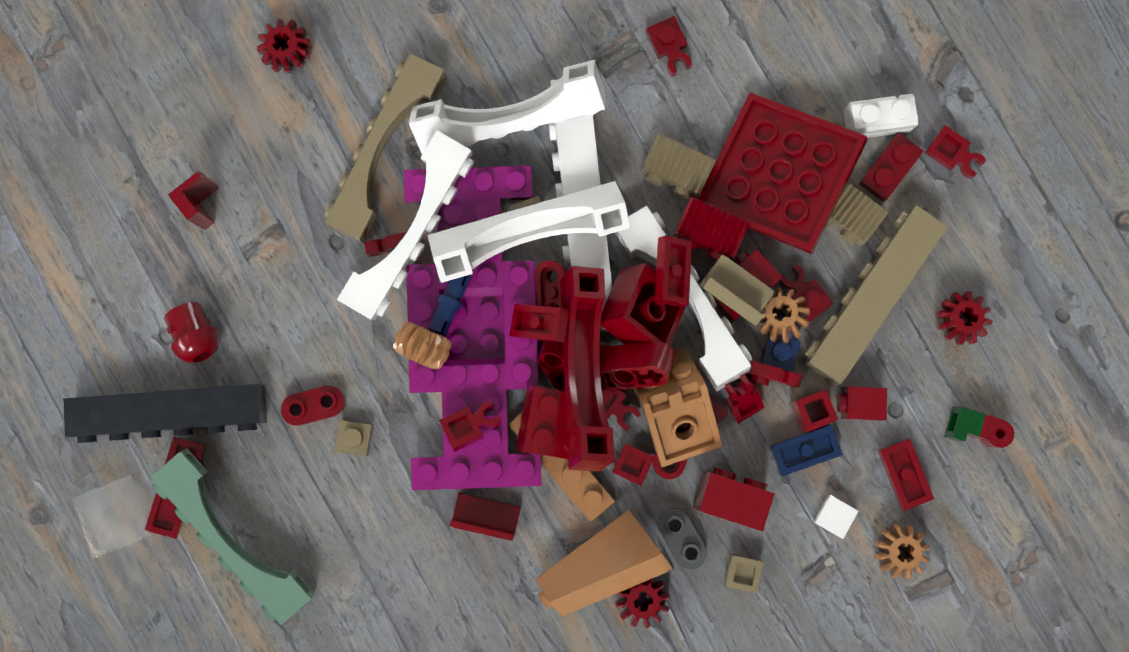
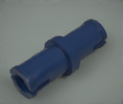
(449, 304)

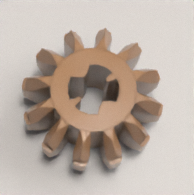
(787, 325)
(422, 345)
(913, 551)

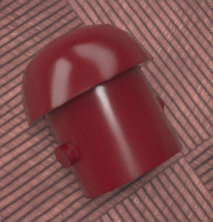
(191, 333)

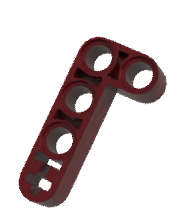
(620, 365)

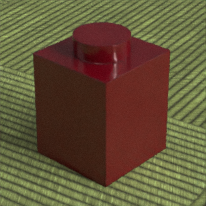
(862, 403)
(813, 411)

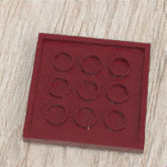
(783, 171)

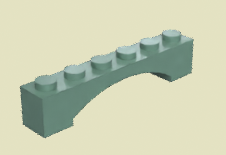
(184, 485)

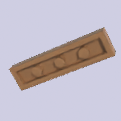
(578, 485)

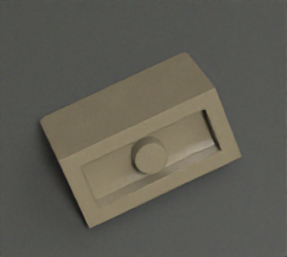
(737, 289)

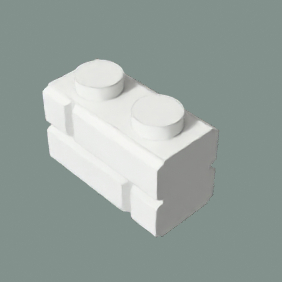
(882, 115)

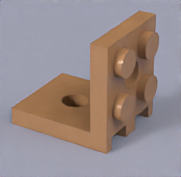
(679, 402)

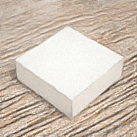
(835, 516)

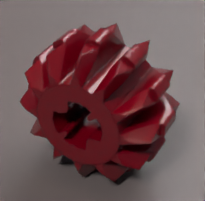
(273, 53)
(972, 310)
(651, 605)

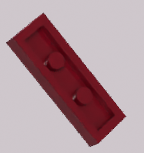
(162, 517)

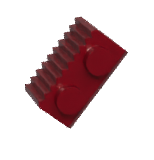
(711, 229)

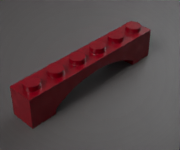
(588, 431)

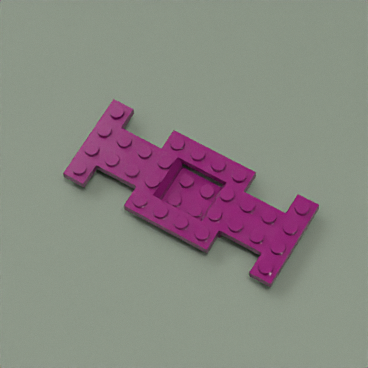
(482, 354)

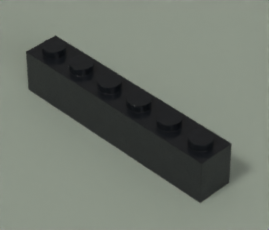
(164, 411)

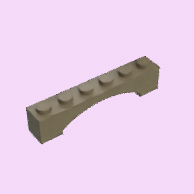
(415, 85)

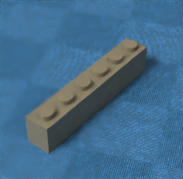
(875, 294)

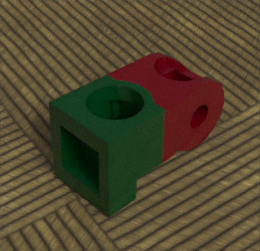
(986, 428)

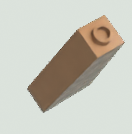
(602, 566)

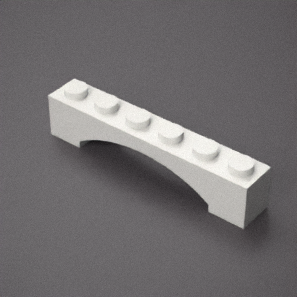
(574, 94)
(444, 164)
(587, 211)
(723, 358)

